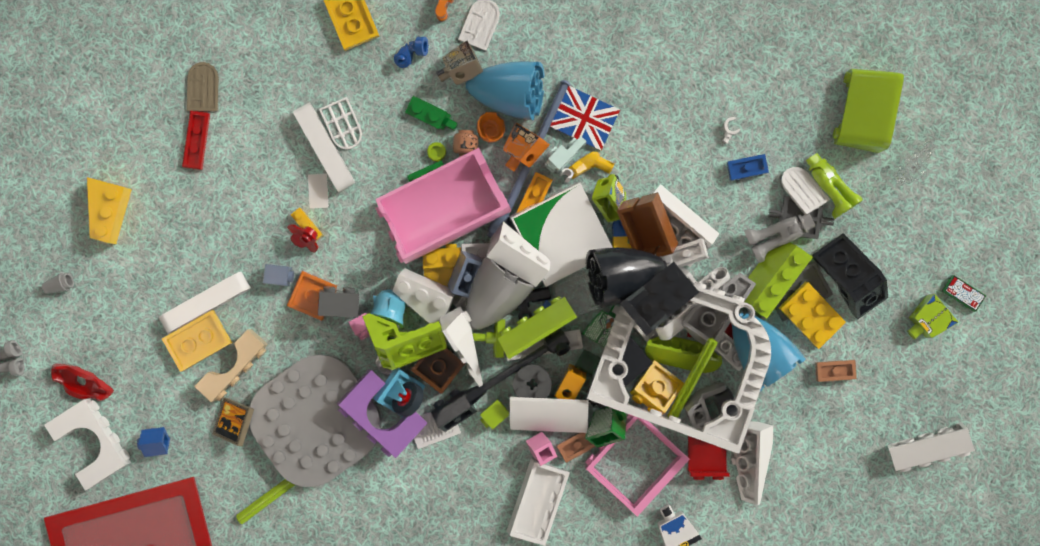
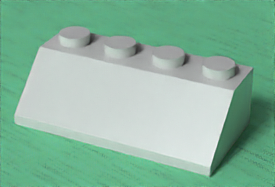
(684, 221)

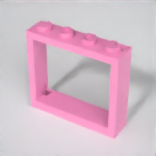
(656, 486)

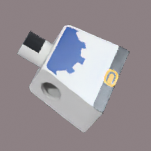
(676, 528)

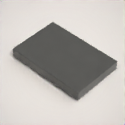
(812, 275)

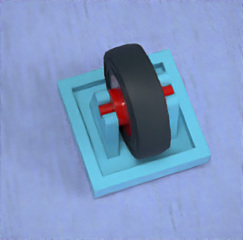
(401, 393)

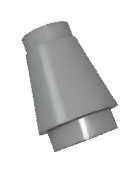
(59, 283)

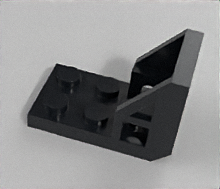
(857, 277)
(659, 298)

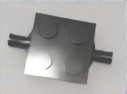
(790, 209)

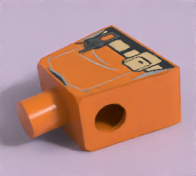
(523, 147)

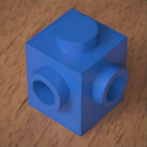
(153, 442)

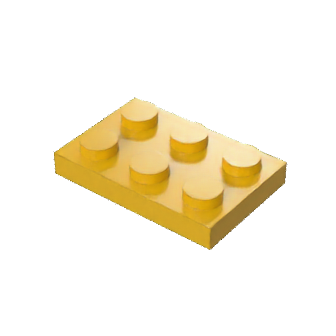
(352, 22)
(812, 315)
(197, 340)

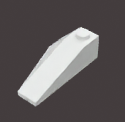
(459, 334)

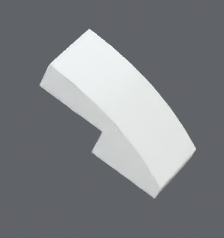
(727, 350)

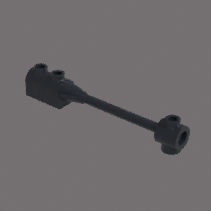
(461, 404)

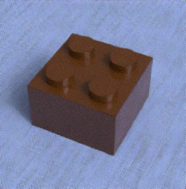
(439, 369)

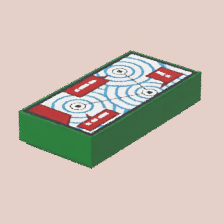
(963, 293)

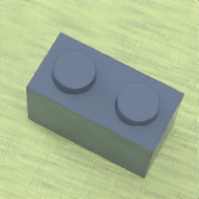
(464, 273)

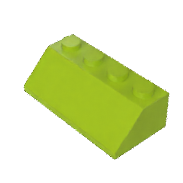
(775, 277)
(537, 327)

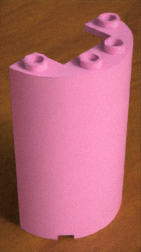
(442, 206)

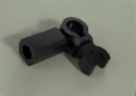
(536, 295)

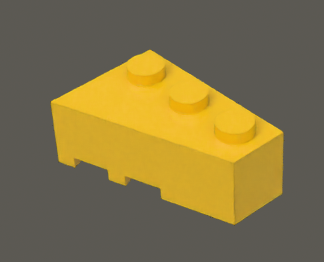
(106, 209)

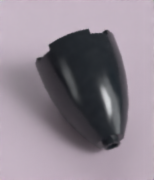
(619, 273)

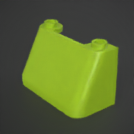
(869, 109)

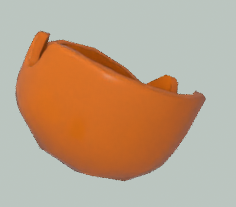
(490, 127)

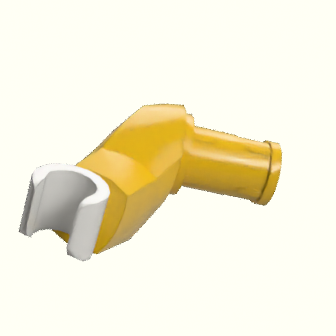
(586, 163)

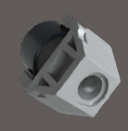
(696, 407)

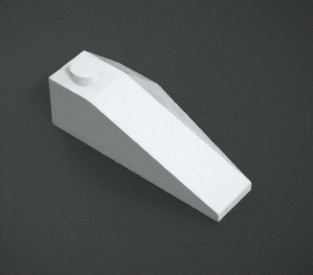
(753, 461)

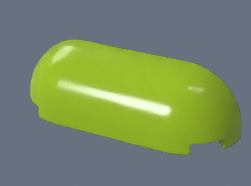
(680, 353)

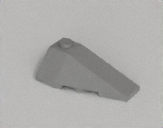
(709, 323)

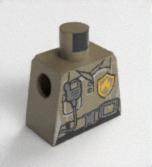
(460, 64)

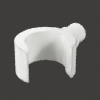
(728, 134)

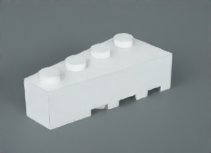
(931, 447)

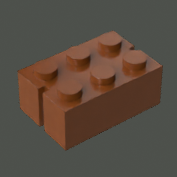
(648, 225)

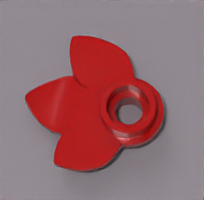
(304, 237)

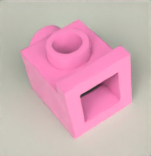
(359, 327)

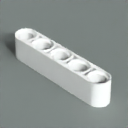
(324, 147)
(204, 302)
(673, 324)

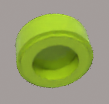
(436, 151)

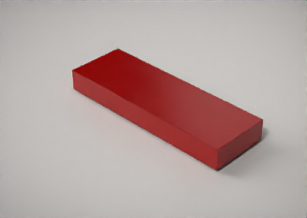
(196, 140)

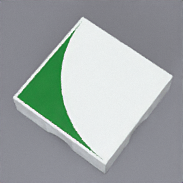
(562, 230)

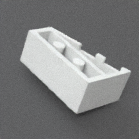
(517, 255)
(424, 295)

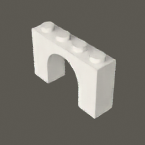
(111, 456)

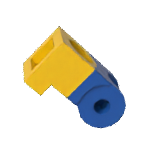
(619, 237)

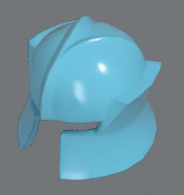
(389, 307)

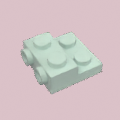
(561, 156)

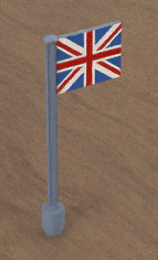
(575, 116)

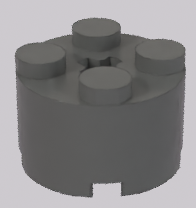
(529, 372)

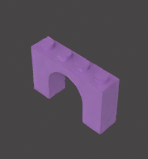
(355, 405)

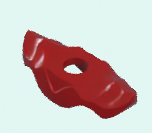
(67, 377)

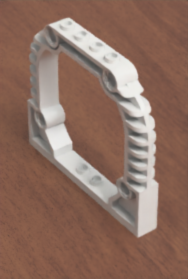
(725, 430)

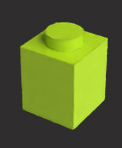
(494, 414)

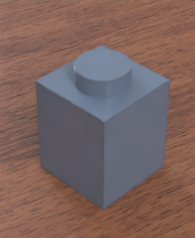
(278, 275)

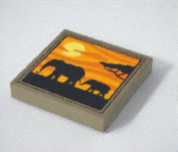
(233, 421)

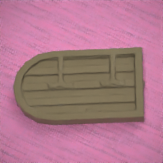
(202, 88)

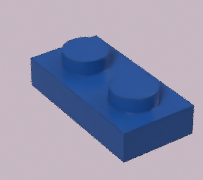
(747, 167)

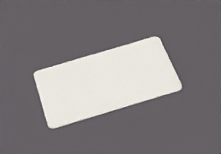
(318, 190)

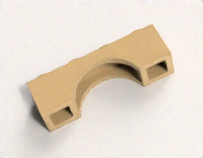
(248, 347)

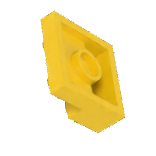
(440, 263)
(656, 388)

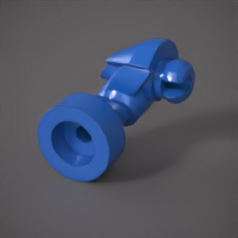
(405, 54)

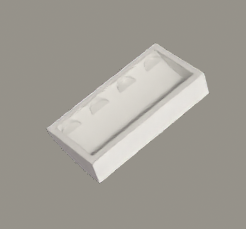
(548, 414)
(537, 502)

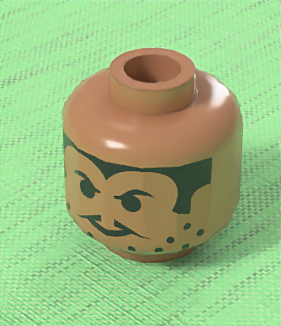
(464, 142)

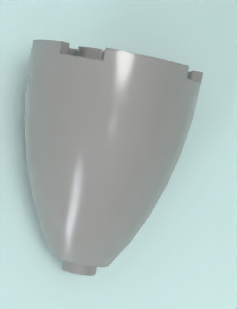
(494, 294)

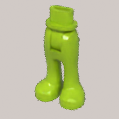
(828, 179)

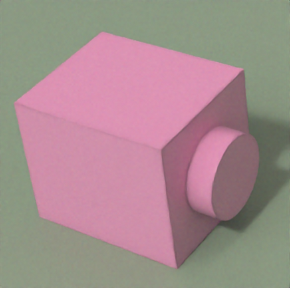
(541, 448)

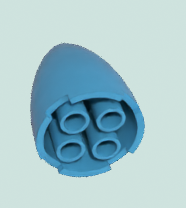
(510, 88)
(783, 351)

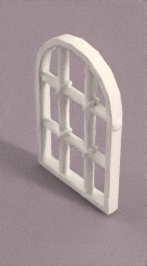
(349, 130)

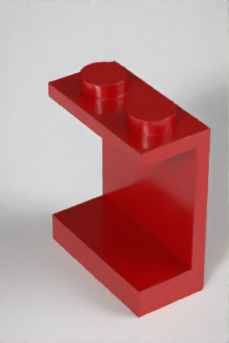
(706, 460)

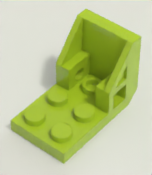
(404, 348)

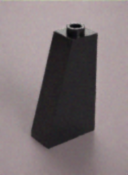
(636, 362)

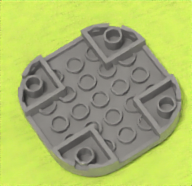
(301, 424)

